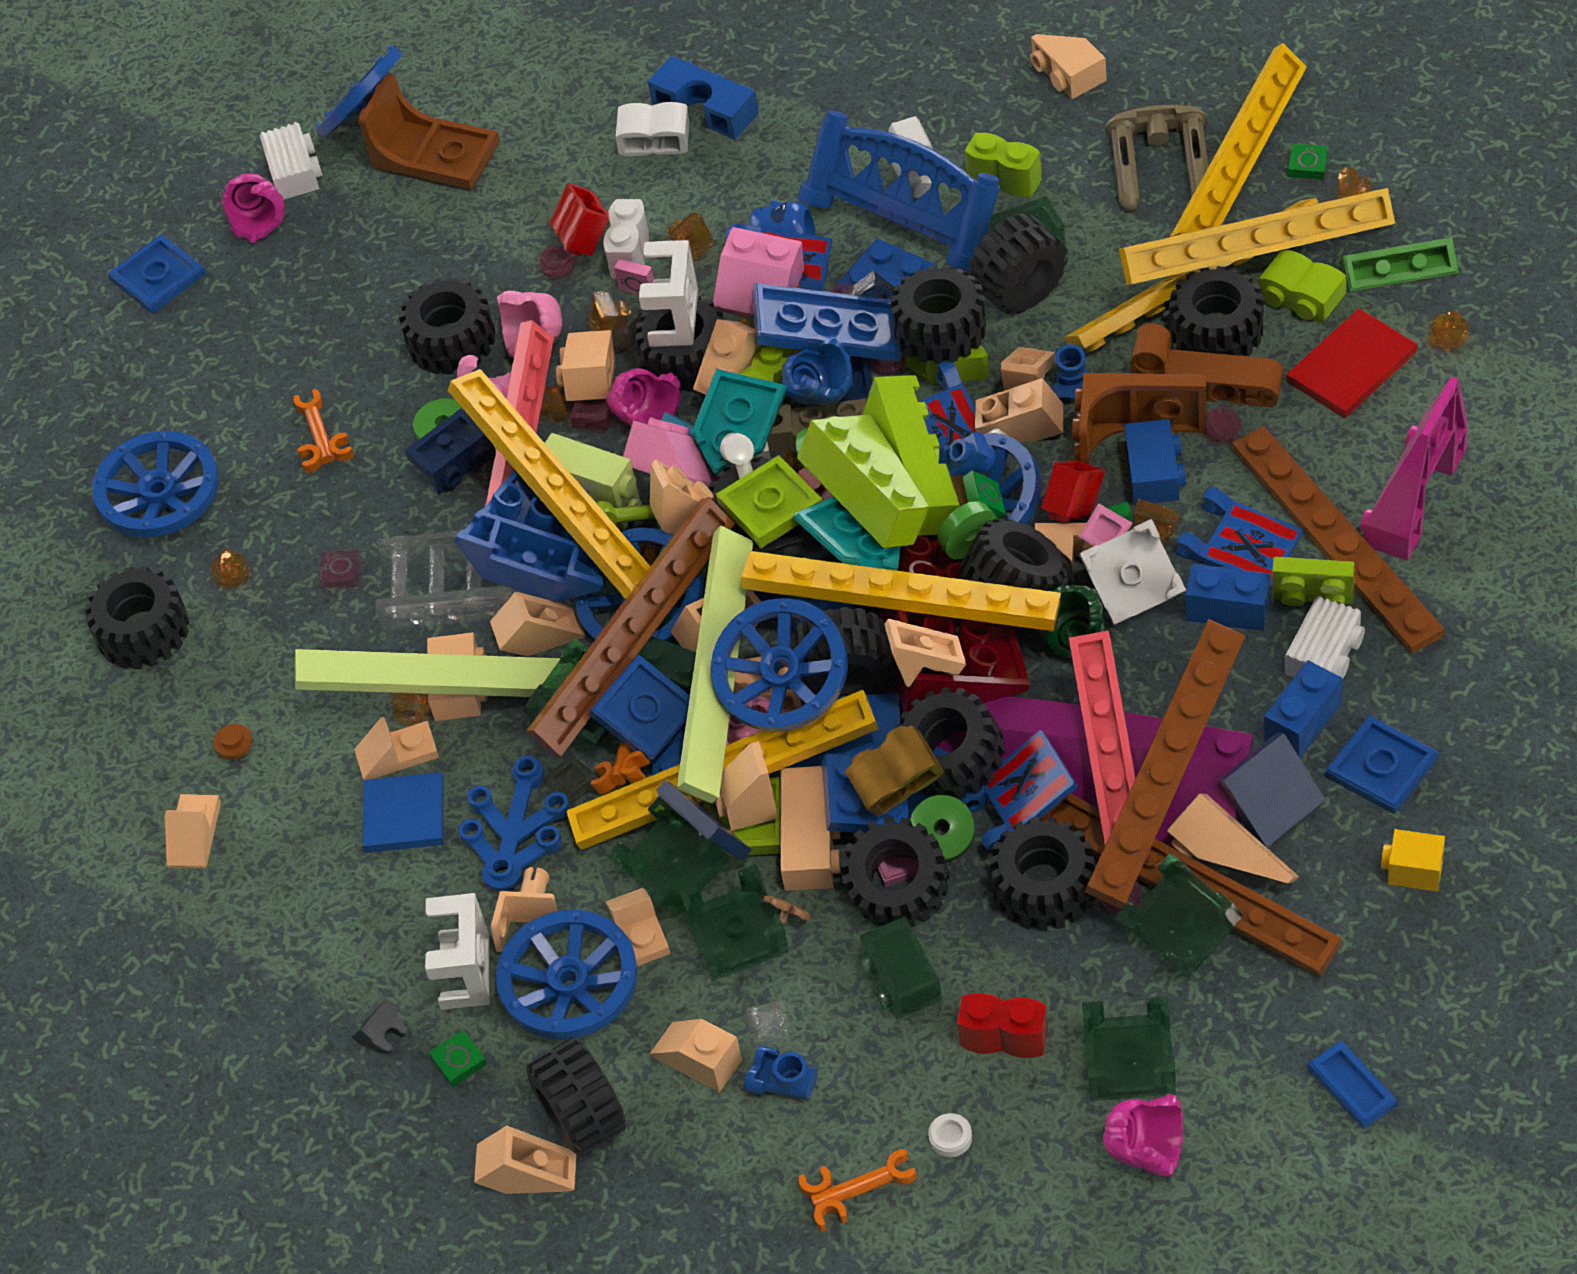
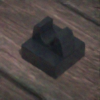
(374, 1028)

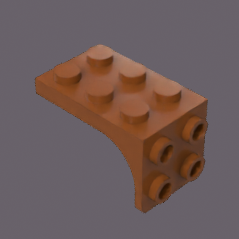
(422, 145)
(1120, 399)

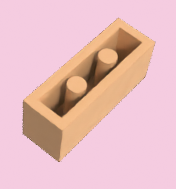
(805, 842)

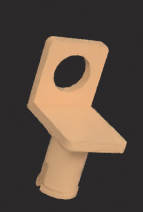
(522, 905)

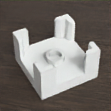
(676, 293)
(1132, 572)
(461, 952)

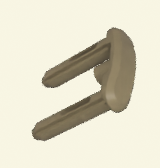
(1156, 122)

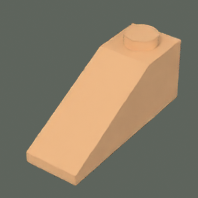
(1219, 838)

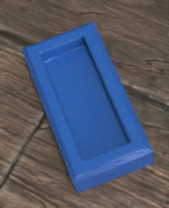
(1352, 1084)

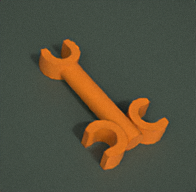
(323, 450)
(625, 767)
(829, 1198)

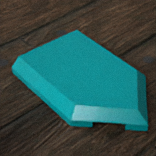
(736, 406)
(845, 536)

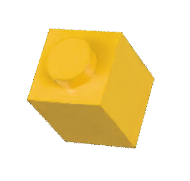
(1414, 860)

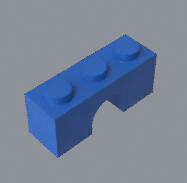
(727, 104)

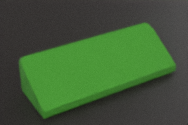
(1400, 264)

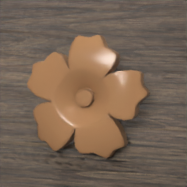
(787, 908)

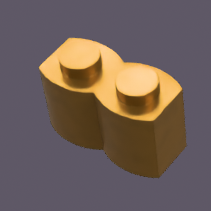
(893, 770)

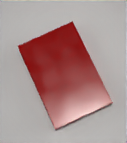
(1351, 363)

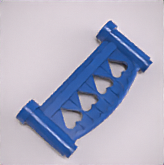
(833, 176)

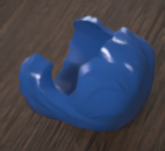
(818, 377)

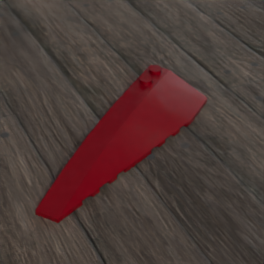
(989, 649)

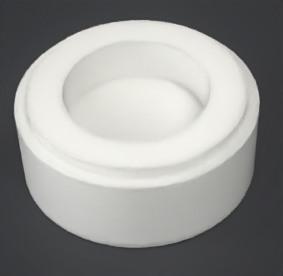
(950, 1135)

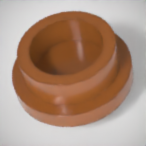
(233, 741)

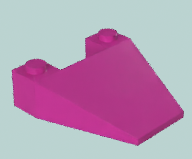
(1432, 445)

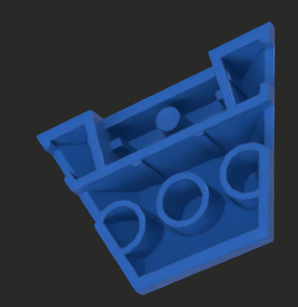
(526, 546)

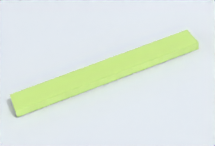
(420, 673)
(707, 716)

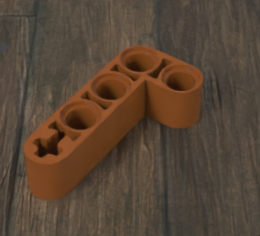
(1228, 377)

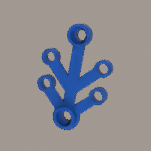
(515, 828)

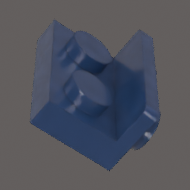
(451, 451)

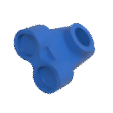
(1069, 371)
(968, 455)
(780, 1074)

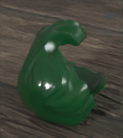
(1078, 615)

